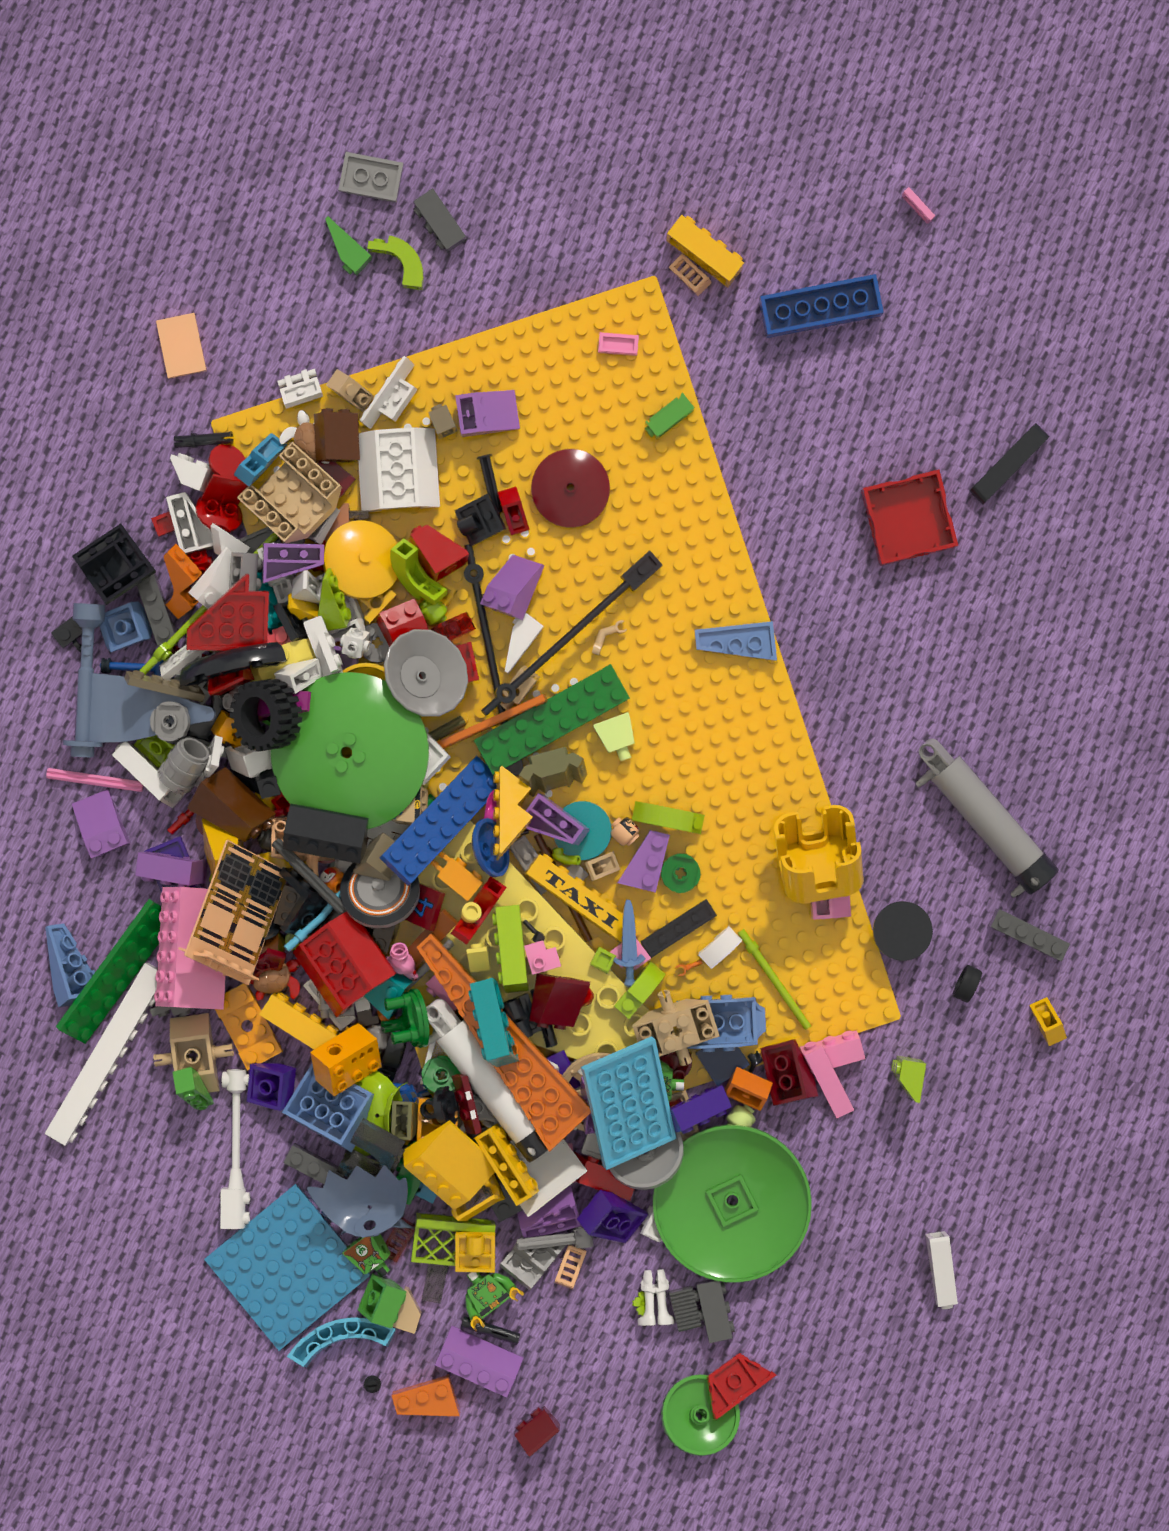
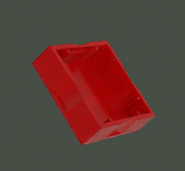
(909, 517)

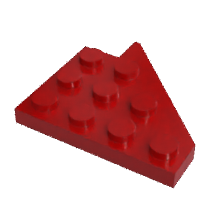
(232, 621)

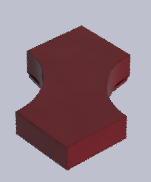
(269, 960)

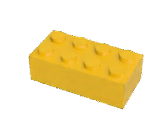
(705, 251)
(297, 1022)

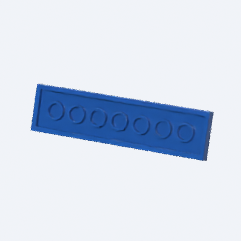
(440, 822)

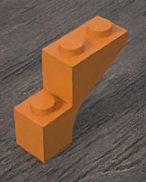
(182, 575)

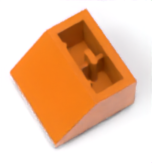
(748, 1088)

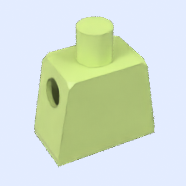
(616, 735)

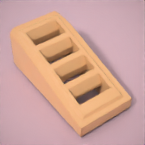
(703, 284)
(563, 1282)

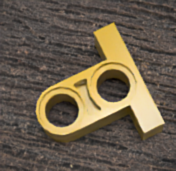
(373, 614)

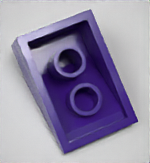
(611, 1217)

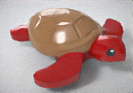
(275, 981)

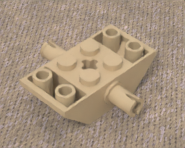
(693, 1023)
(194, 1034)

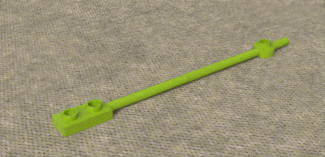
(164, 652)

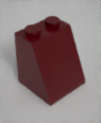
(557, 1000)

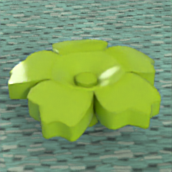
(639, 1302)

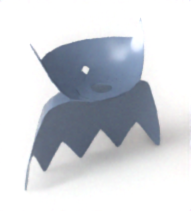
(348, 1201)

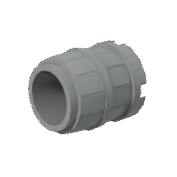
(184, 765)

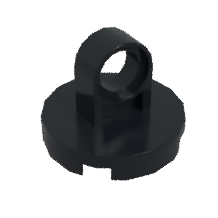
(443, 1104)

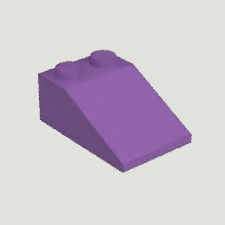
(513, 587)
(100, 824)

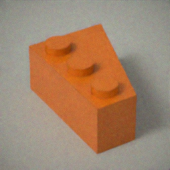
(427, 1398)

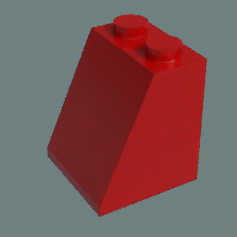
(437, 553)

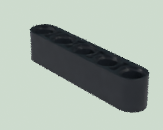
(1009, 463)

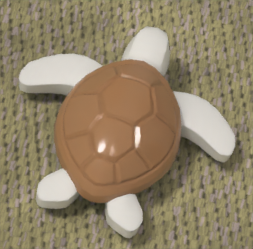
(303, 435)

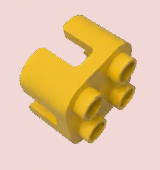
(822, 861)

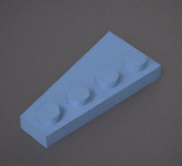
(745, 640)

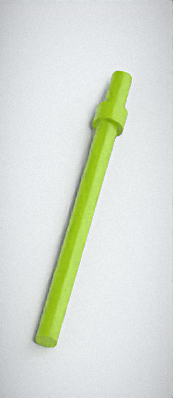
(752, 947)

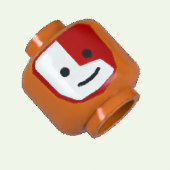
(332, 878)

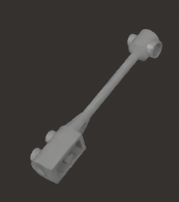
(240, 565)

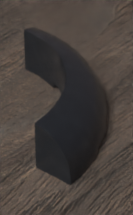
(231, 661)

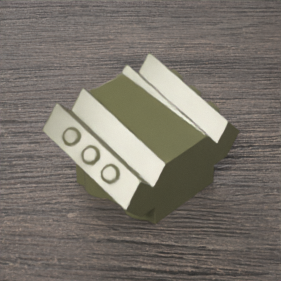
(553, 770)

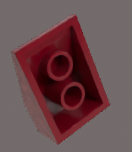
(788, 1073)

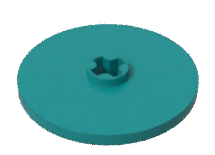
(596, 839)

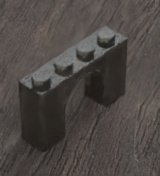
(377, 1142)

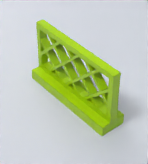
(444, 1223)

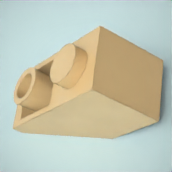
(349, 390)
(408, 1313)

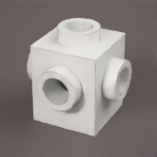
(355, 643)

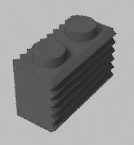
(685, 1308)

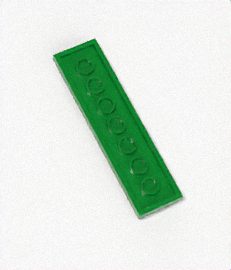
(552, 719)
(113, 975)

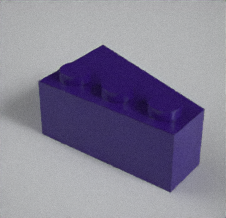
(699, 1109)

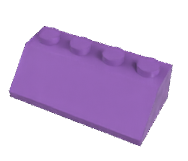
(479, 1361)

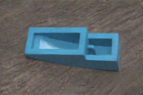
(259, 459)

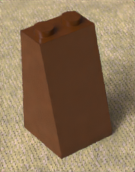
(231, 806)

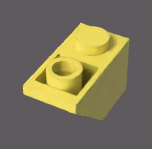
(478, 957)

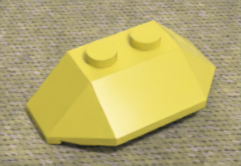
(294, 651)

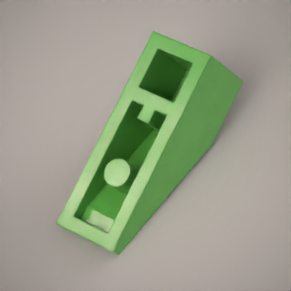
(350, 252)

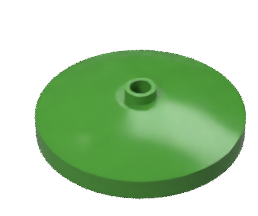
(682, 1425)

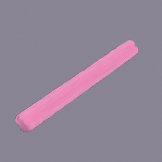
(92, 779)

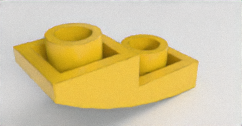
(302, 608)

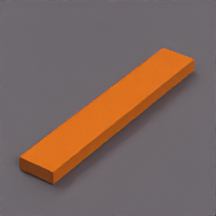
(493, 721)

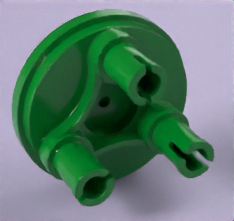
(413, 1021)

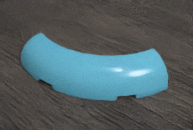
(337, 1331)

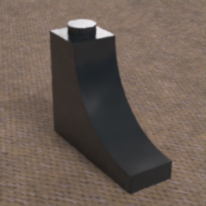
(264, 784)

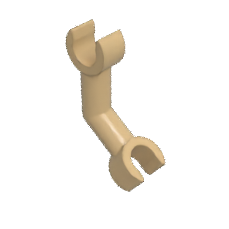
(604, 632)

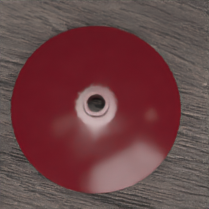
(572, 507)

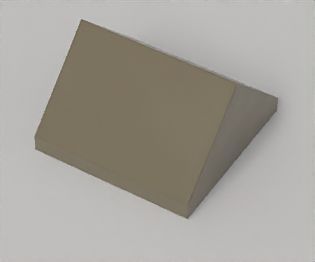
(371, 863)

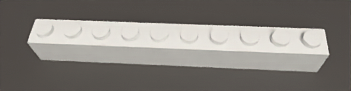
(104, 1057)

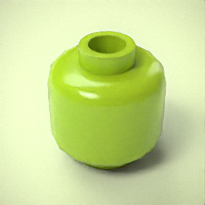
(433, 614)

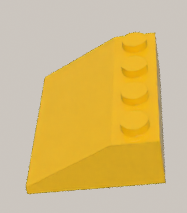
(449, 1164)

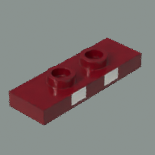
(466, 1103)

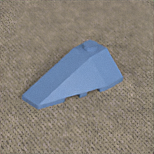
(67, 965)

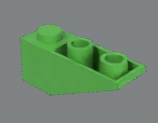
(191, 1088)

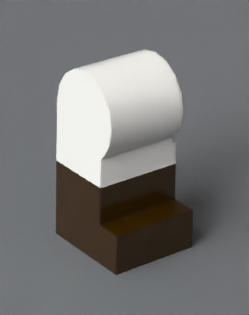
(365, 1012)

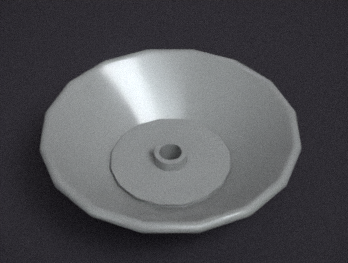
(438, 663)

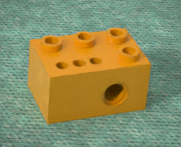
(346, 1059)

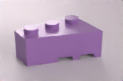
(287, 559)
(554, 821)
(646, 865)
(171, 869)
(553, 1217)

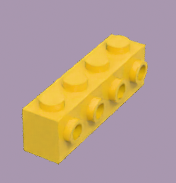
(507, 1164)

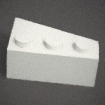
(189, 530)

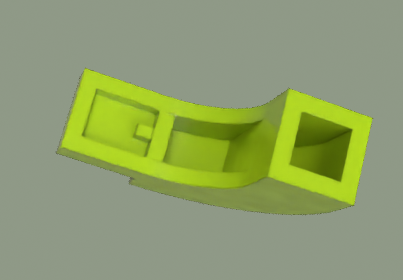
(413, 271)
(411, 575)
(668, 817)
(640, 990)

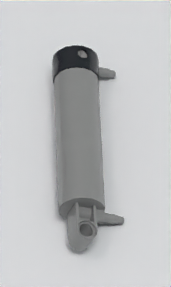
(988, 818)

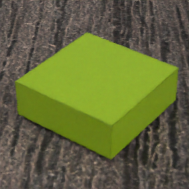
(602, 960)

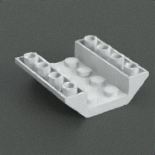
(398, 469)

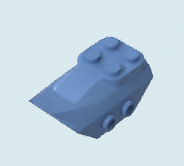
(738, 1023)

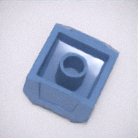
(125, 626)

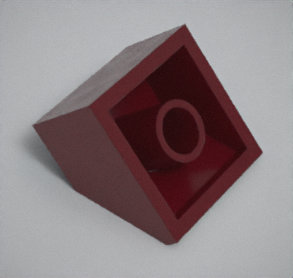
(536, 1430)

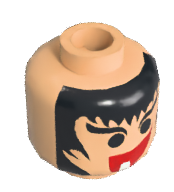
(624, 831)

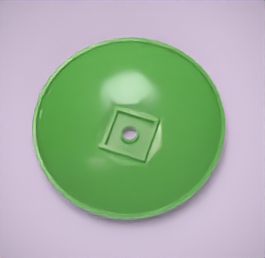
(385, 743)
(742, 1238)

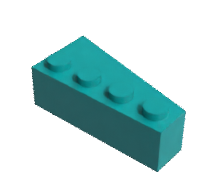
(392, 988)
(492, 1023)

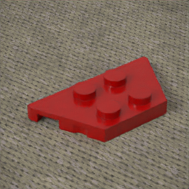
(735, 1382)

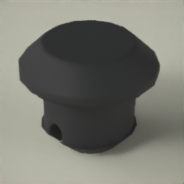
(372, 1384)

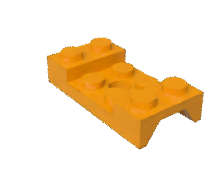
(252, 1045)

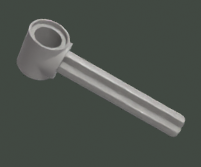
(578, 1237)

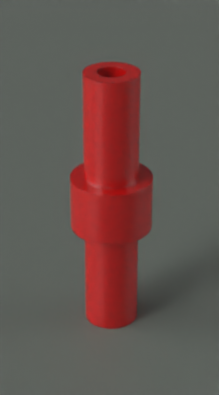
(182, 819)

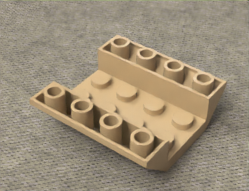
(294, 497)

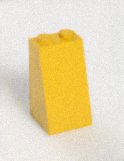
(214, 841)

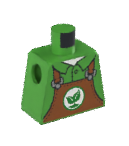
(368, 1254)

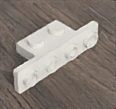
(392, 396)
(323, 646)

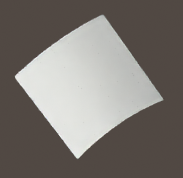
(552, 1173)

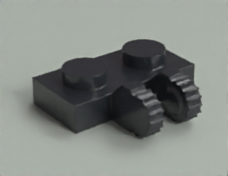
(68, 633)

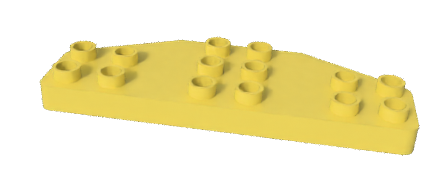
(598, 1025)

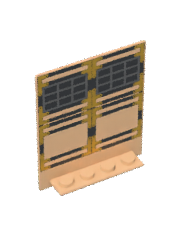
(236, 913)

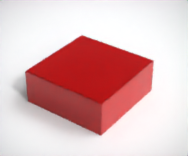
(163, 524)

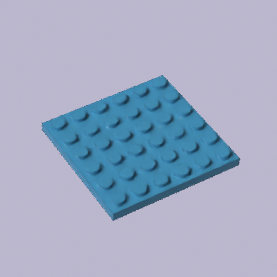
(286, 1267)

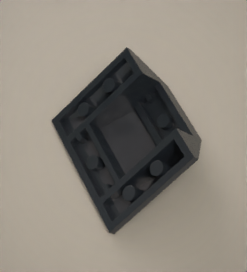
(113, 564)

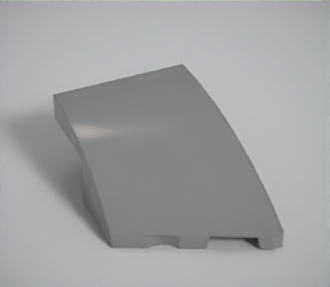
(530, 1264)

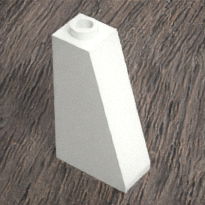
(146, 773)
(942, 1269)

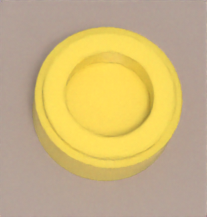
(470, 912)

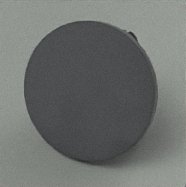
(902, 931)

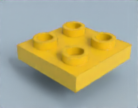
(475, 1252)

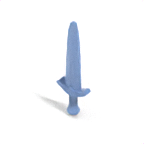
(629, 946)

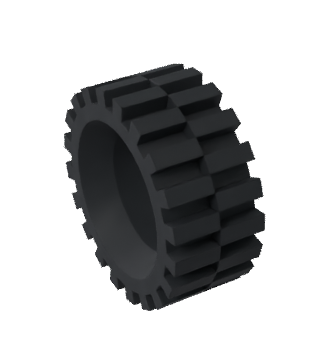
(282, 712)

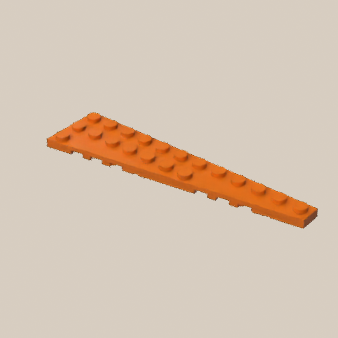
(535, 1083)

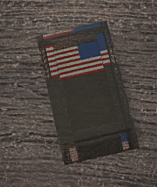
(434, 1283)

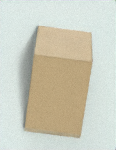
(602, 866)

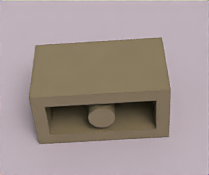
(442, 421)

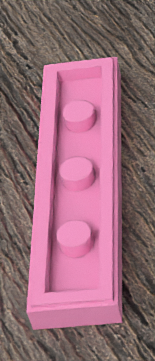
(828, 1081)

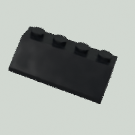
(325, 833)

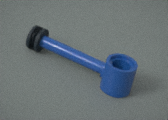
(106, 666)

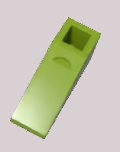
(332, 603)

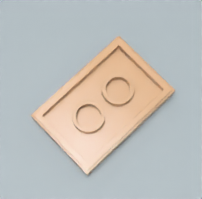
(181, 345)

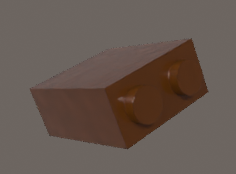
(336, 436)

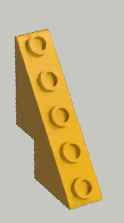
(509, 816)

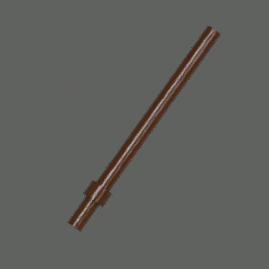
(577, 917)

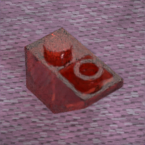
(455, 627)

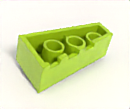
(511, 948)

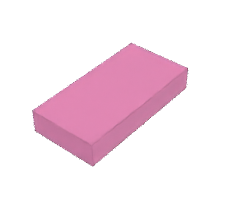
(918, 206)
(618, 344)

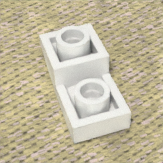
(718, 949)

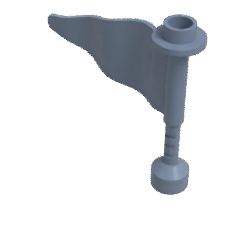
(109, 706)

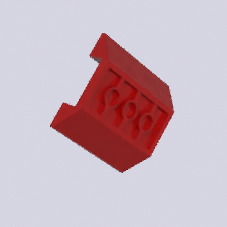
(343, 962)

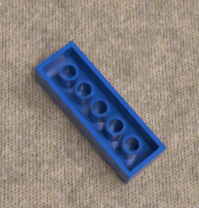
(821, 306)

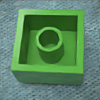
(382, 1301)

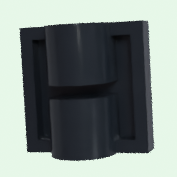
(519, 1012)

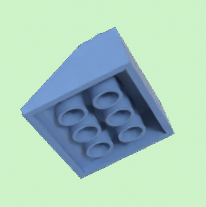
(326, 1114)

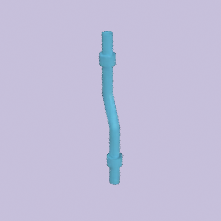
(301, 935)

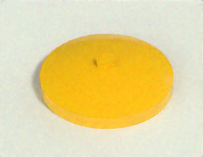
(361, 559)

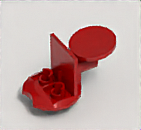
(220, 499)

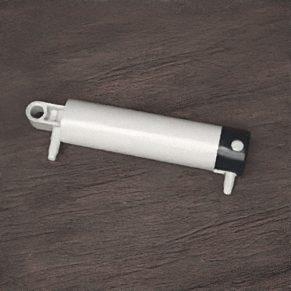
(466, 1055)

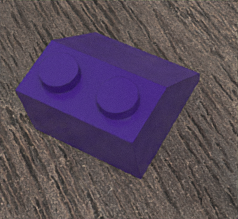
(271, 1085)

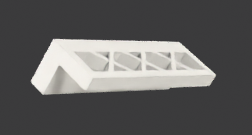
(179, 660)

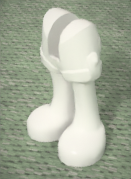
(650, 1289)

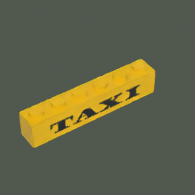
(576, 895)

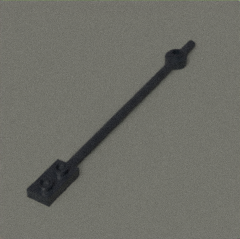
(632, 579)
(517, 767)

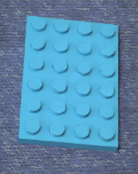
(628, 1102)

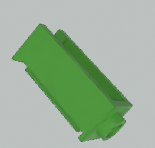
(668, 416)

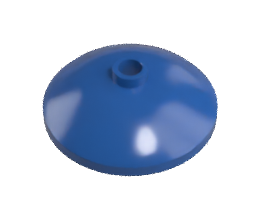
(483, 849)

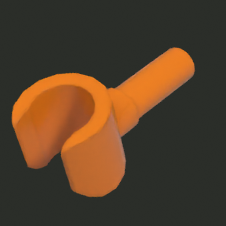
(688, 966)

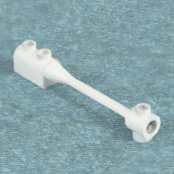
(235, 1195)

